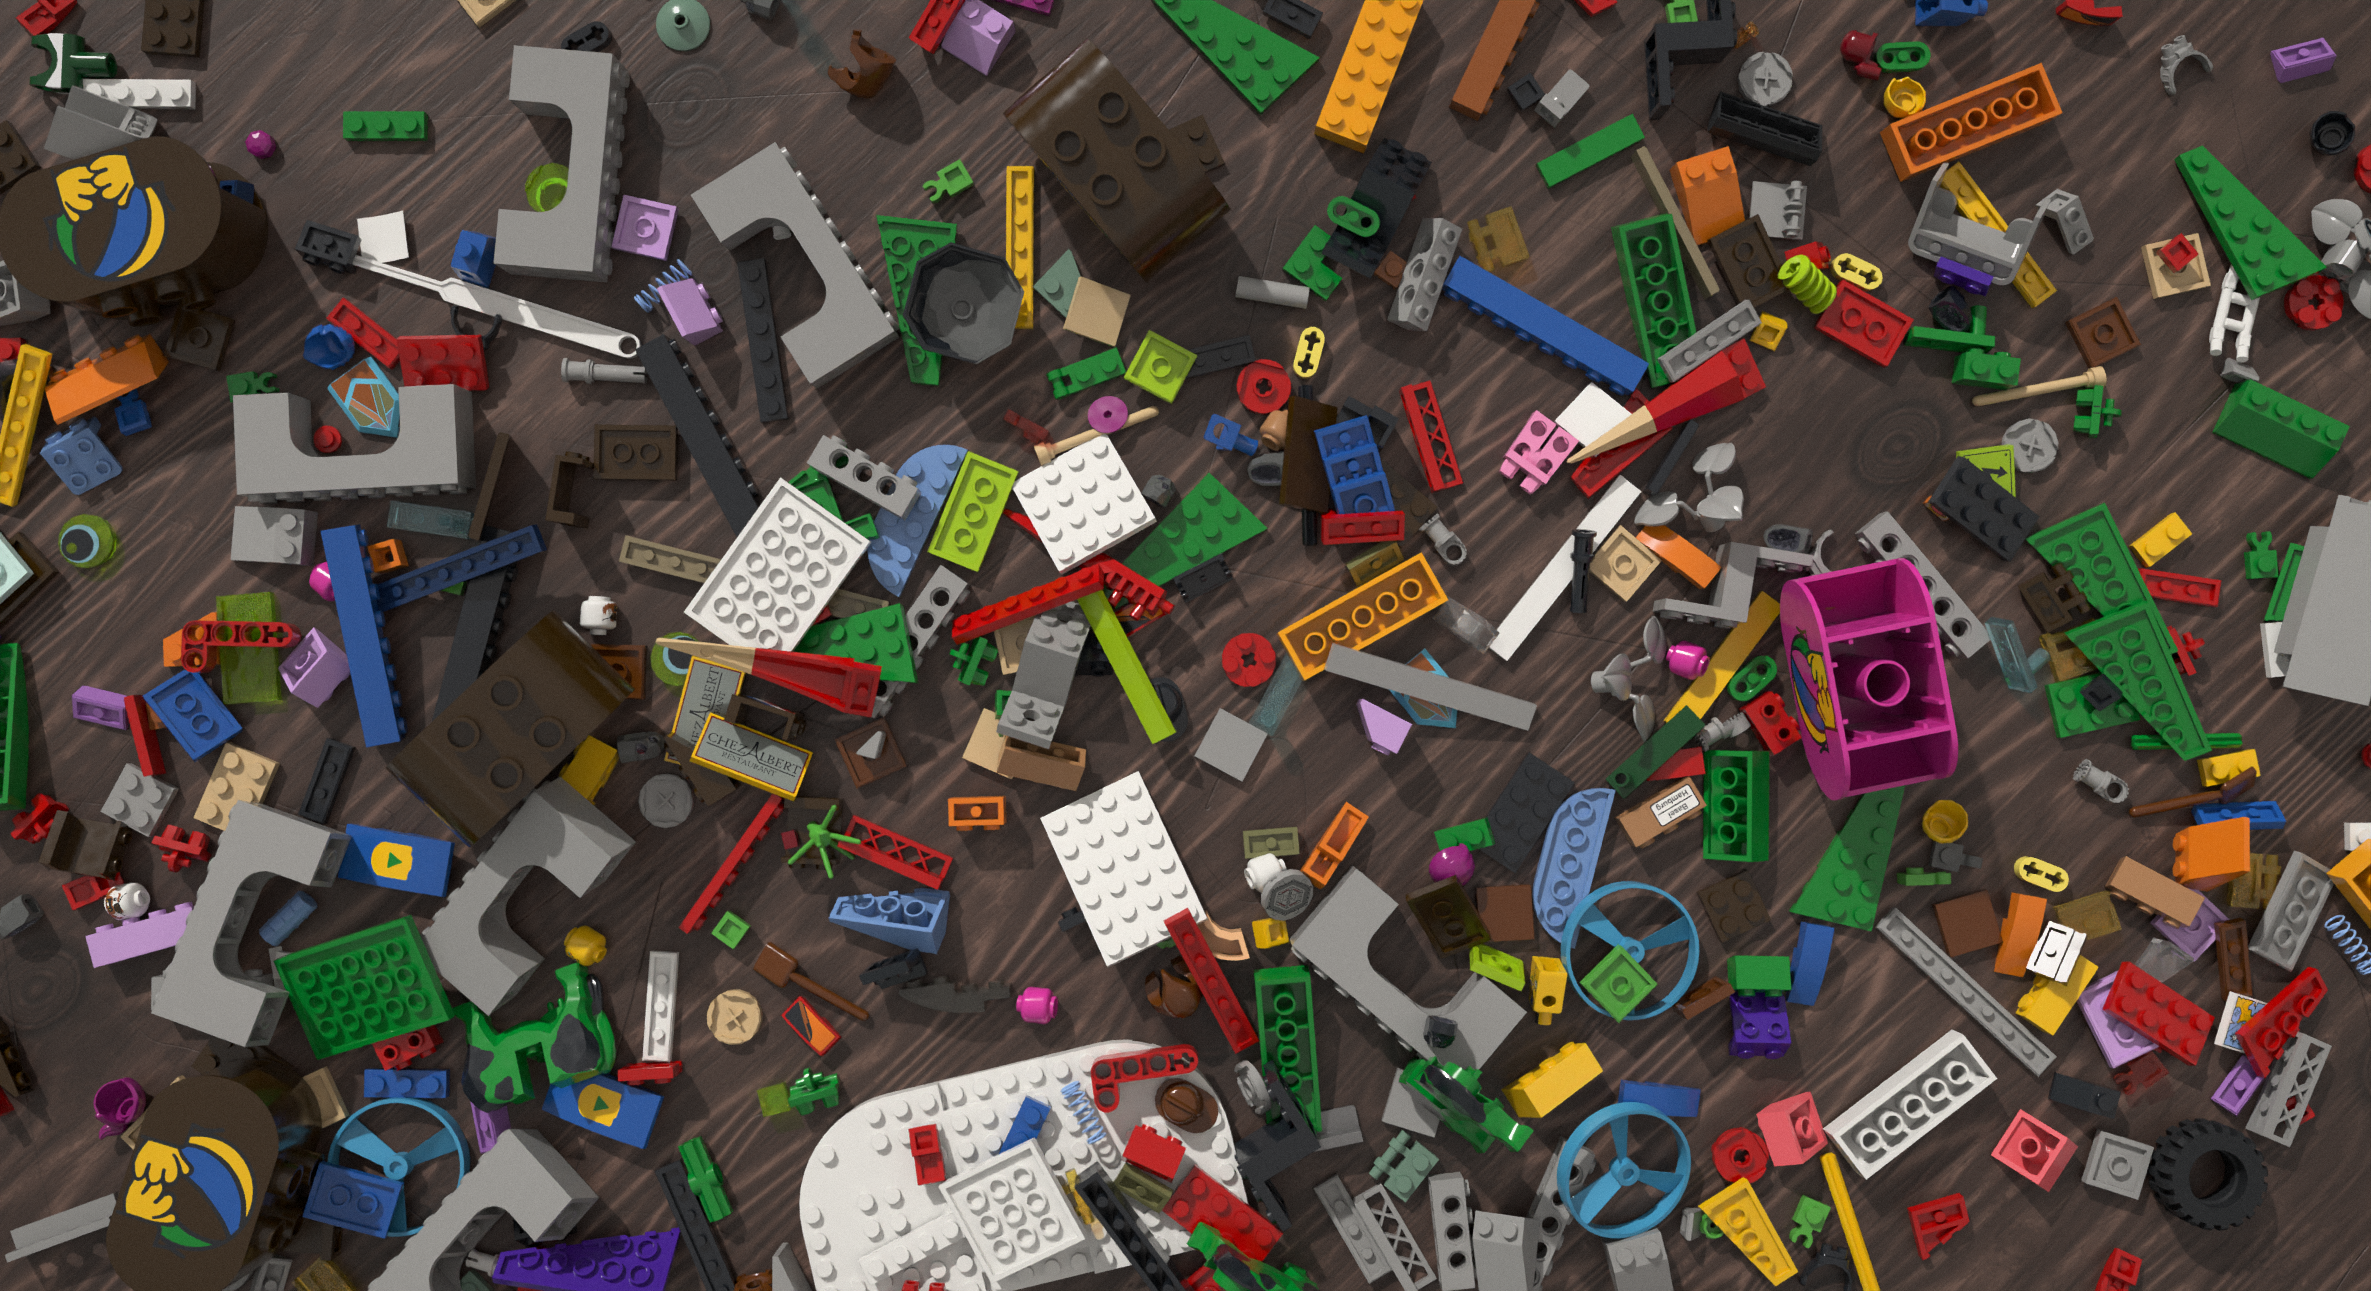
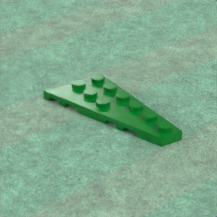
(1244, 53)
(2254, 240)

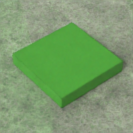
(1618, 983)

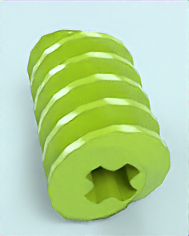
(1808, 283)

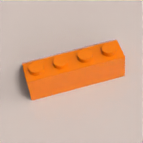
(105, 377)

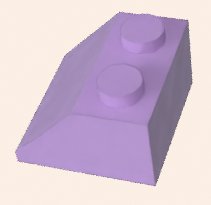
(978, 35)
(691, 310)
(315, 668)
(1382, 727)

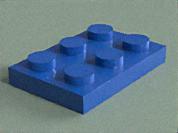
(193, 714)
(353, 1199)

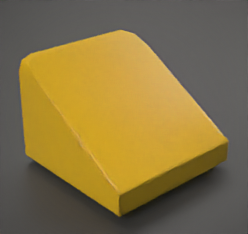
(1769, 331)
(1270, 933)

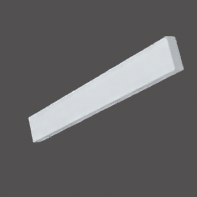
(1560, 569)

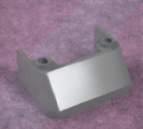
(95, 125)
(1964, 241)

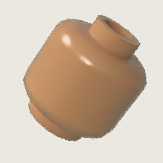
(1274, 430)

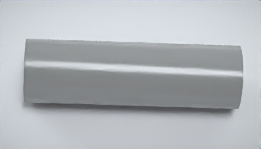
(1272, 292)

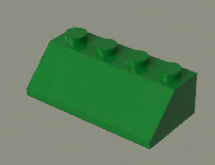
(2280, 428)
(1736, 805)

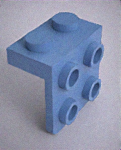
(80, 456)

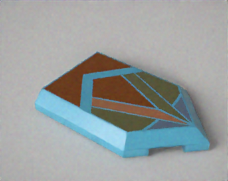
(368, 399)
(1424, 711)

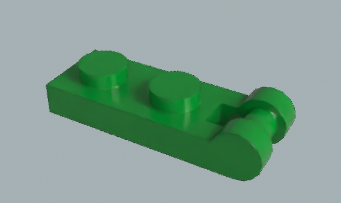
(1087, 373)

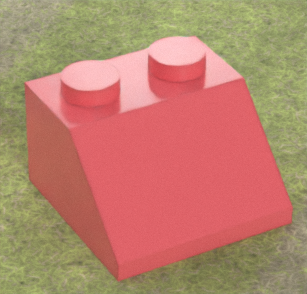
(1792, 1130)
(2034, 1150)

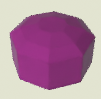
(260, 144)

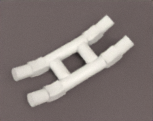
(2222, 322)

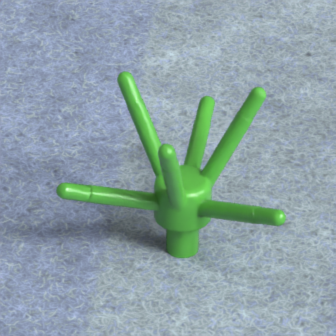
(821, 838)

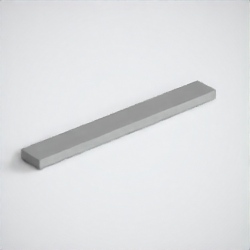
(1430, 686)
(1965, 991)

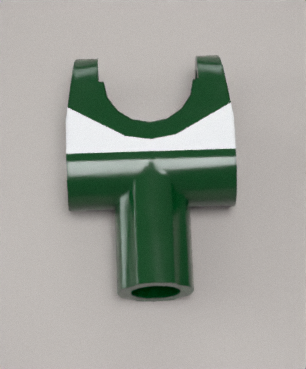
(70, 63)

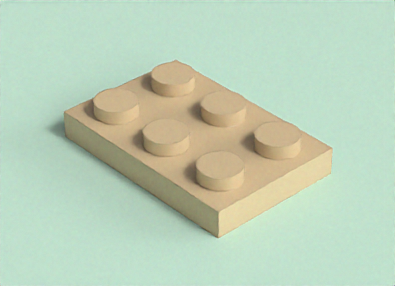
(236, 777)

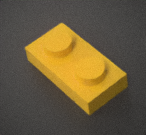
(2160, 540)
(2224, 767)

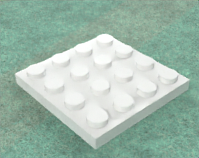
(1083, 503)
(1013, 1210)

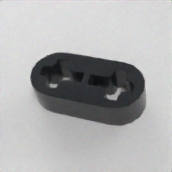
(585, 38)

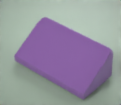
(2302, 60)
(100, 707)
(2237, 1087)
(490, 1126)

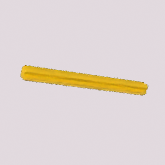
(1849, 1222)

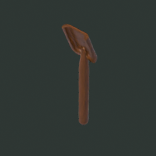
(2228, 792)
(779, 968)

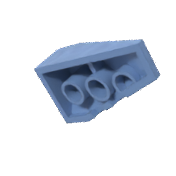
(900, 919)

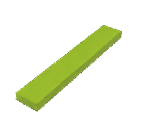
(1127, 666)

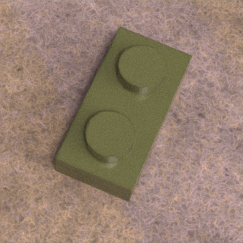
(1374, 561)
(1273, 840)
(1143, 1187)

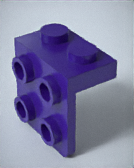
(1963, 276)
(1759, 1026)

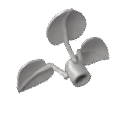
(2332, 224)
(1718, 507)
(1617, 677)

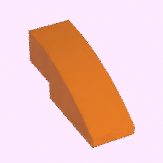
(1679, 555)
(1334, 845)
(2019, 933)

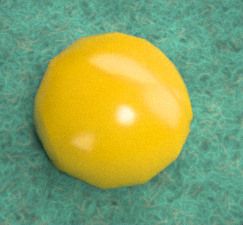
(1904, 97)
(1945, 821)

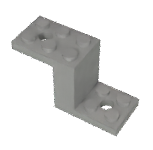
(1732, 584)
(1045, 675)

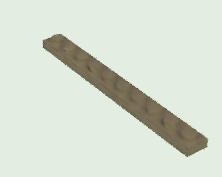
(699, 568)

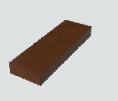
(2233, 957)

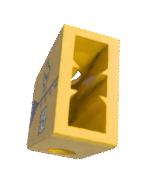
(1546, 988)

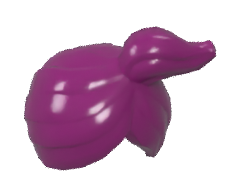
(1451, 862)
(118, 1105)

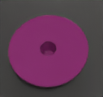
(1107, 414)

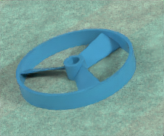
(1590, 918)
(362, 1141)
(1622, 1171)

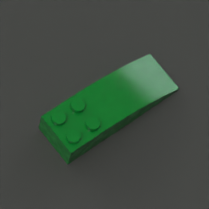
(1654, 288)
(13, 729)
(1289, 1034)

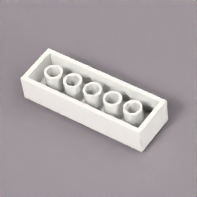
(1909, 1103)

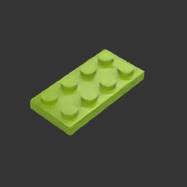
(973, 511)

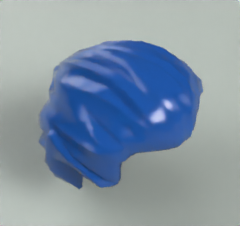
(328, 346)

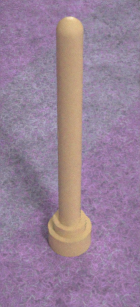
(2089, 379)
(1046, 452)

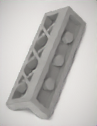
(2282, 1084)
(62, 1226)
(1384, 1243)

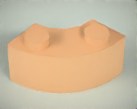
(1224, 942)

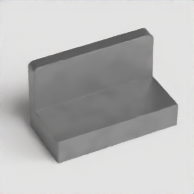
(1339, 1127)

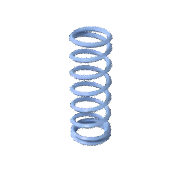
(640, 300)
(2360, 966)
(1071, 1089)

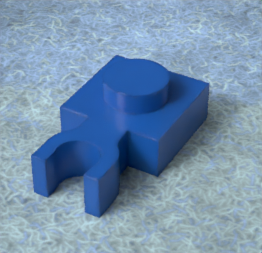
(132, 414)

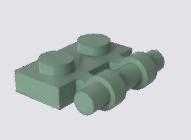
(1410, 1170)

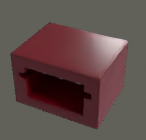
(790, 839)

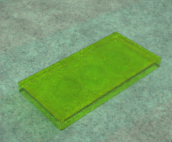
(248, 672)

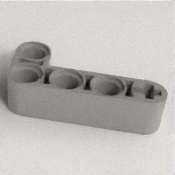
(2344, 261)

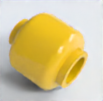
(585, 945)

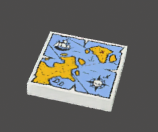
(2237, 1012)

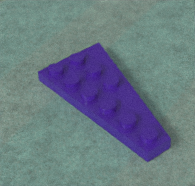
(594, 1265)

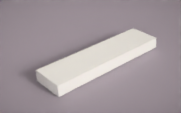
(660, 1006)

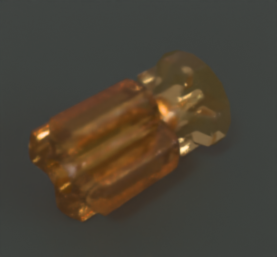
(1743, 35)

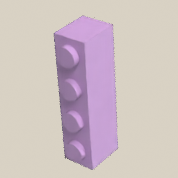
(137, 936)

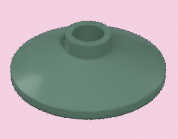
(684, 36)

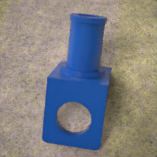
(1230, 436)

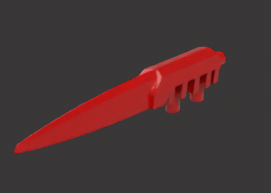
(1116, 577)

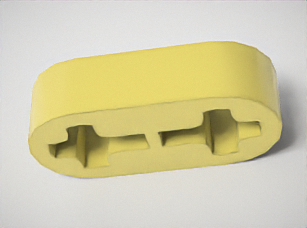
(1859, 267)
(1302, 351)
(2043, 868)

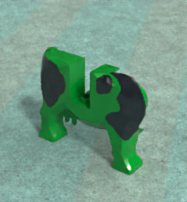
(569, 1038)
(1455, 1100)
(1239, 1272)

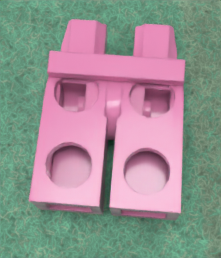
(1532, 460)

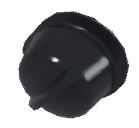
(1173, 703)

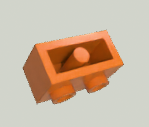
(974, 811)

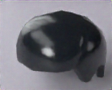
(2332, 133)

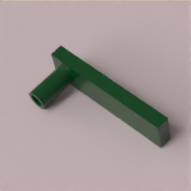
(1655, 752)

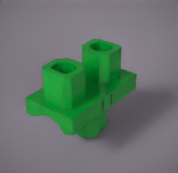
(2093, 399)
(978, 650)
(812, 1088)

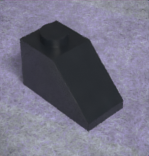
(2084, 1095)

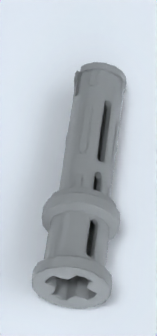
(590, 371)

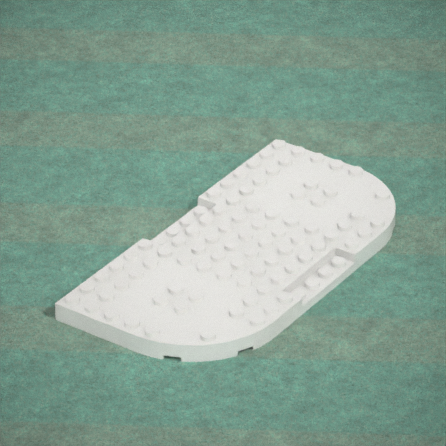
(866, 1191)

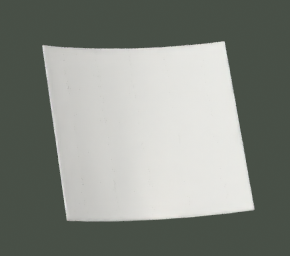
(383, 237)

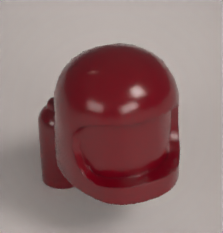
(1858, 48)

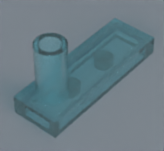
(430, 519)
(2009, 650)
(1277, 697)

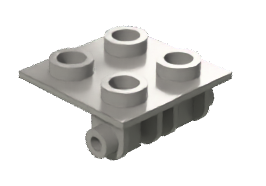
(1780, 208)

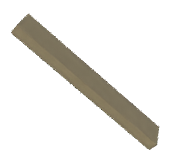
(1666, 205)

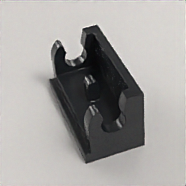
(1203, 578)

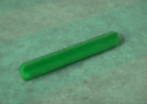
(2216, 740)

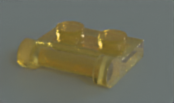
(2066, 662)

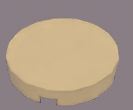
(734, 1016)

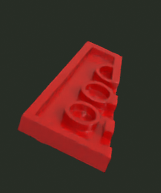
(1600, 470)
(2280, 1019)

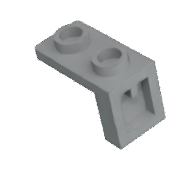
(1561, 98)
(2071, 219)

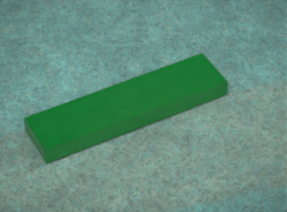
(1590, 151)

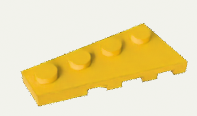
(1746, 1224)

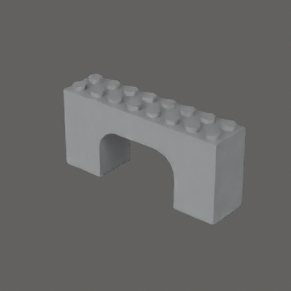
(771, 194)
(577, 233)
(429, 456)
(472, 936)
(1337, 944)
(205, 981)
(515, 1176)

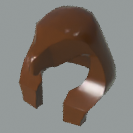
(874, 69)
(1179, 997)

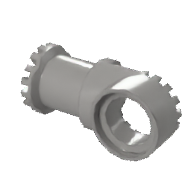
(1443, 539)
(1716, 730)
(2100, 781)

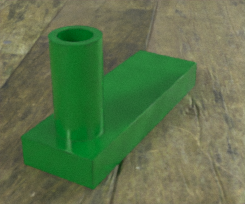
(1954, 340)

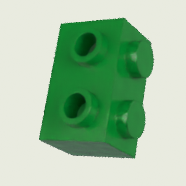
(1986, 370)
(1759, 974)

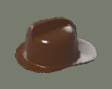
(1186, 1105)

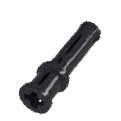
(1582, 557)

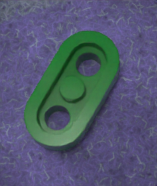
(1900, 56)
(1353, 216)
(1751, 678)

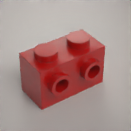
(1770, 722)
(400, 1049)
(1154, 1153)

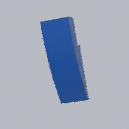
(1809, 962)
(1667, 1098)

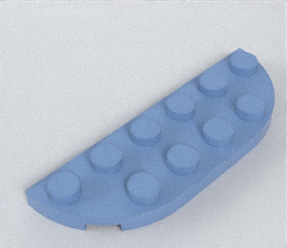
(902, 541)
(1570, 858)

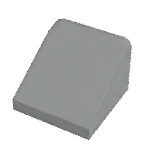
(2238, 371)
(873, 746)
(1690, 1223)

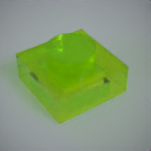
(774, 1099)

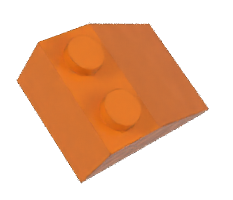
(1708, 193)
(2212, 853)

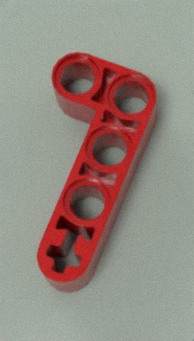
(241, 637)
(1145, 1071)

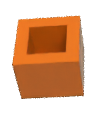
(380, 556)

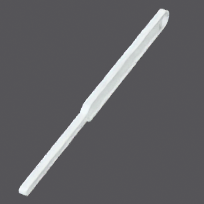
(513, 309)

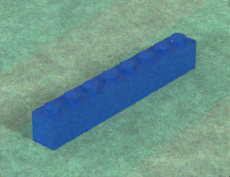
(1544, 326)
(363, 635)

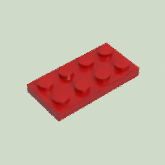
(2158, 1013)
(1208, 1201)

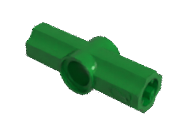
(705, 1179)

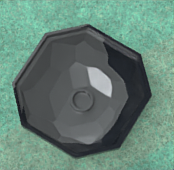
(963, 303)

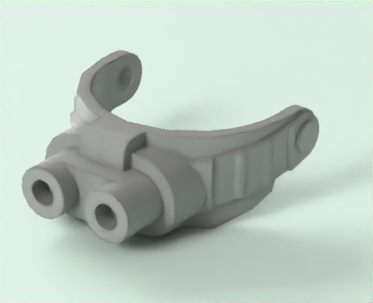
(2173, 55)
(1817, 564)

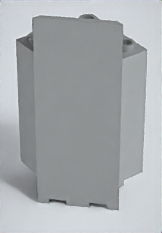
(2330, 609)

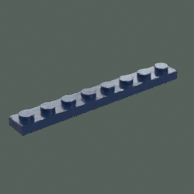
(460, 567)

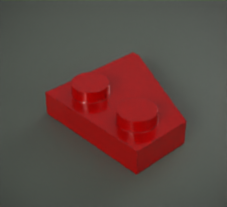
(1937, 1221)

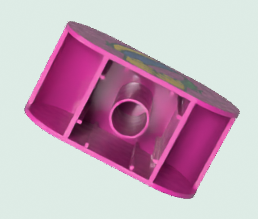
(1868, 678)

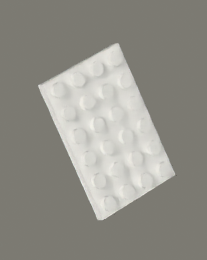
(778, 573)
(1122, 867)

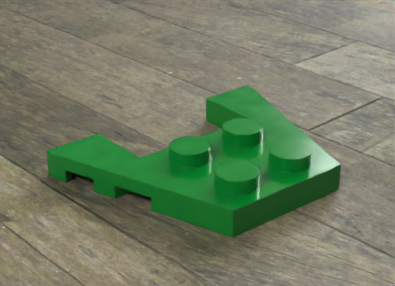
(819, 489)

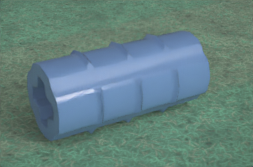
(288, 918)

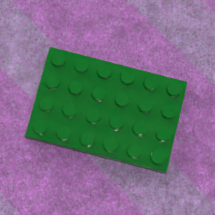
(364, 987)

